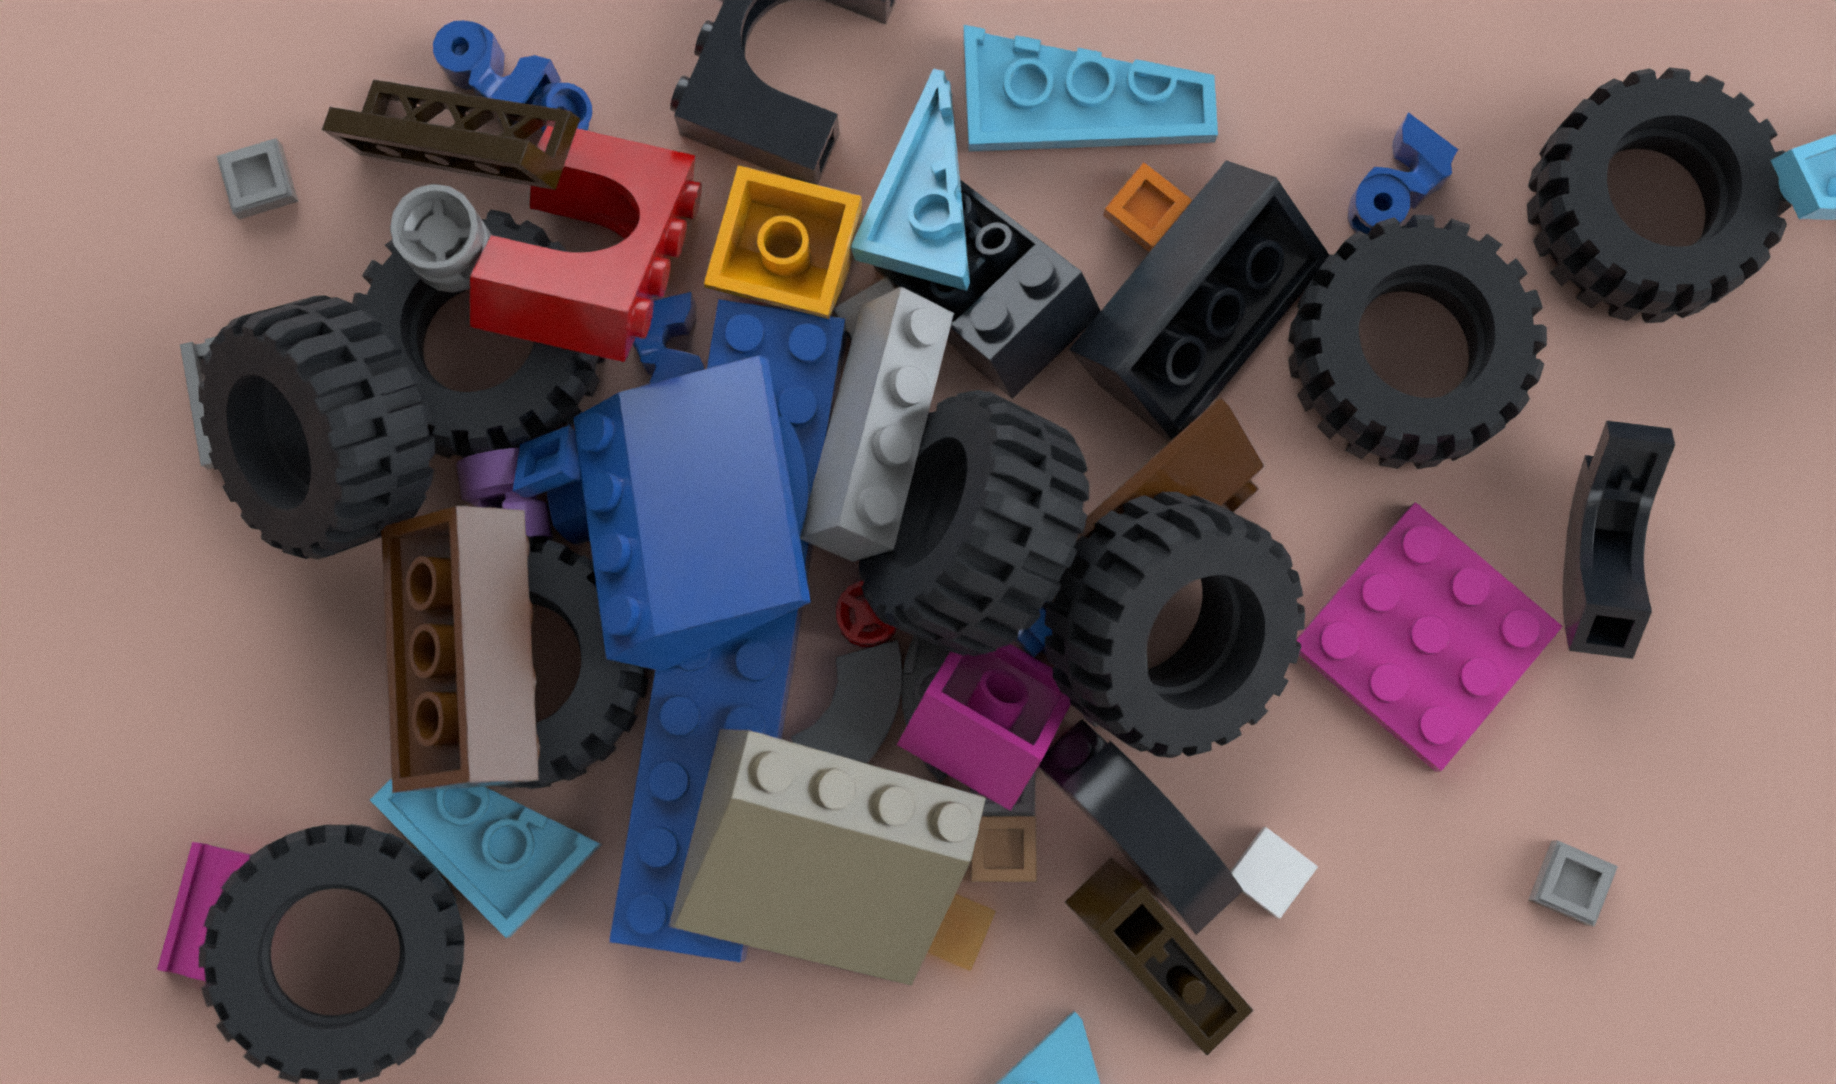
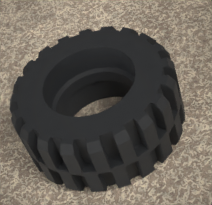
(1707, 136)
(1471, 285)
(497, 418)
(316, 425)
(981, 526)
(1229, 659)
(605, 690)
(315, 1044)

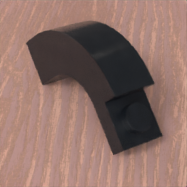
(1606, 537)
(1141, 825)

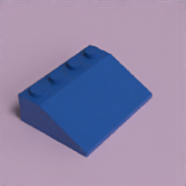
(689, 513)

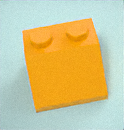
(785, 242)

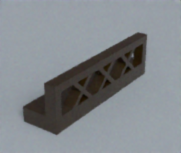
(460, 146)

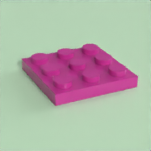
(1426, 637)

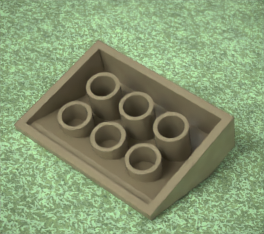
(823, 856)

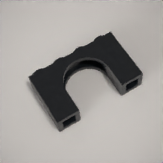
(744, 116)

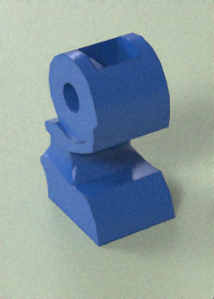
(476, 63)
(1392, 192)
(670, 318)
(553, 467)

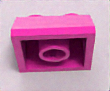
(988, 721)

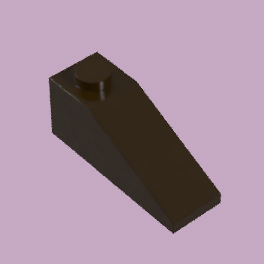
(1159, 955)

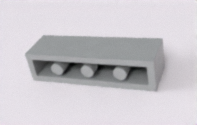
(877, 425)

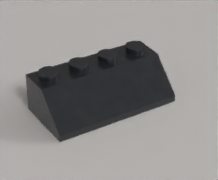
(1202, 299)

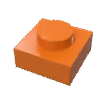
(1146, 207)

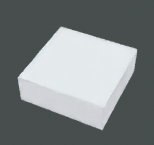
(1272, 872)

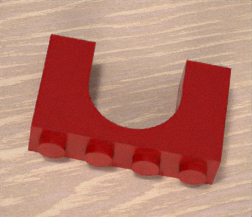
(602, 296)

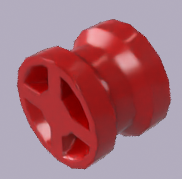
(852, 622)

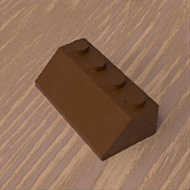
(1204, 460)
(459, 650)

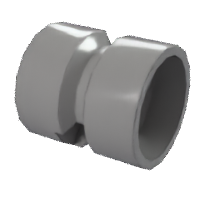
(433, 226)

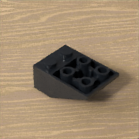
(1019, 302)

